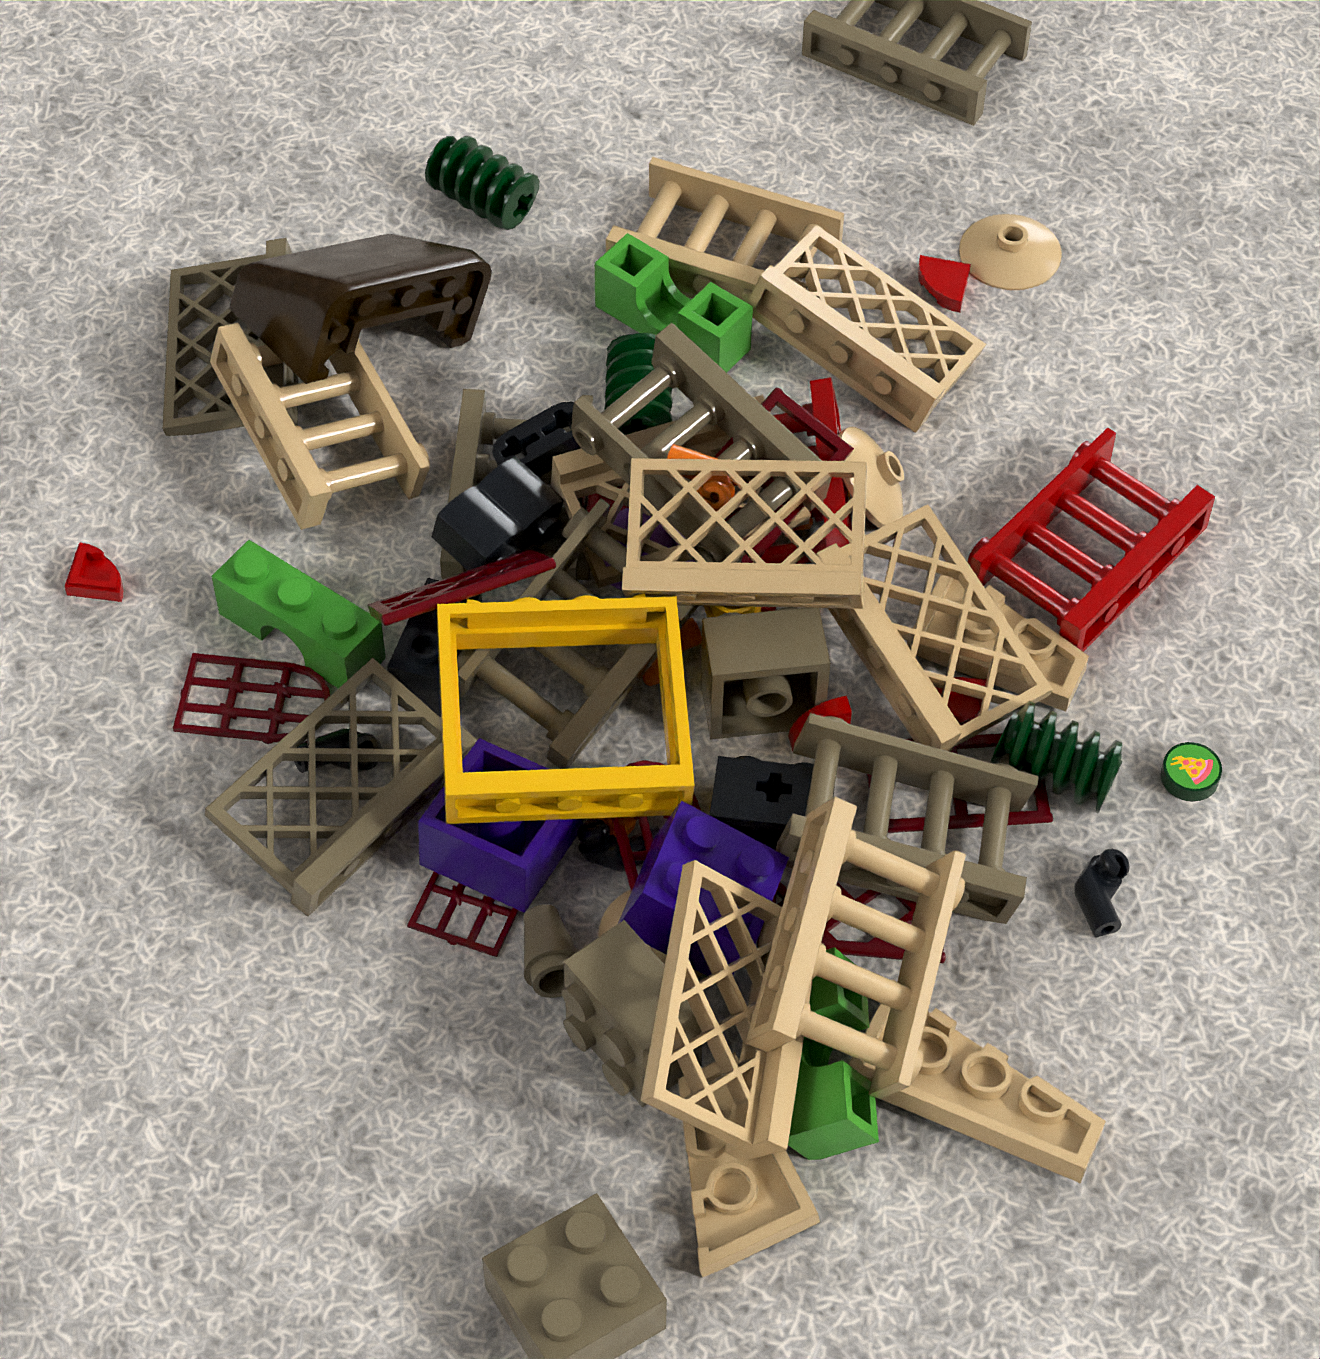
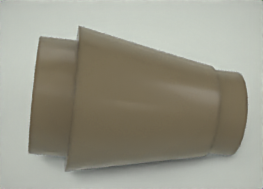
(545, 949)

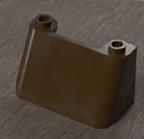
(324, 296)

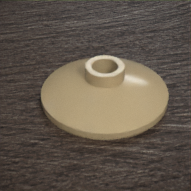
(1010, 252)
(884, 473)

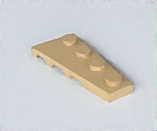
(990, 1101)

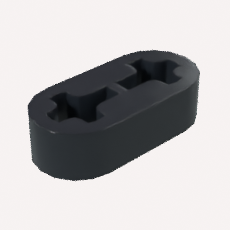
(538, 439)

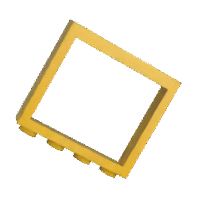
(573, 791)

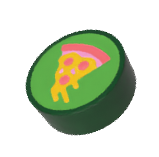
(1191, 771)

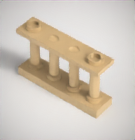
(718, 200)
(287, 446)
(800, 956)

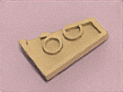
(1055, 656)
(738, 1202)

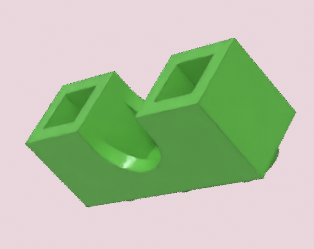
(639, 292)
(268, 593)
(832, 1100)

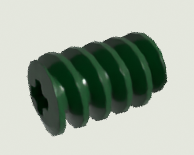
(481, 181)
(627, 363)
(1059, 754)

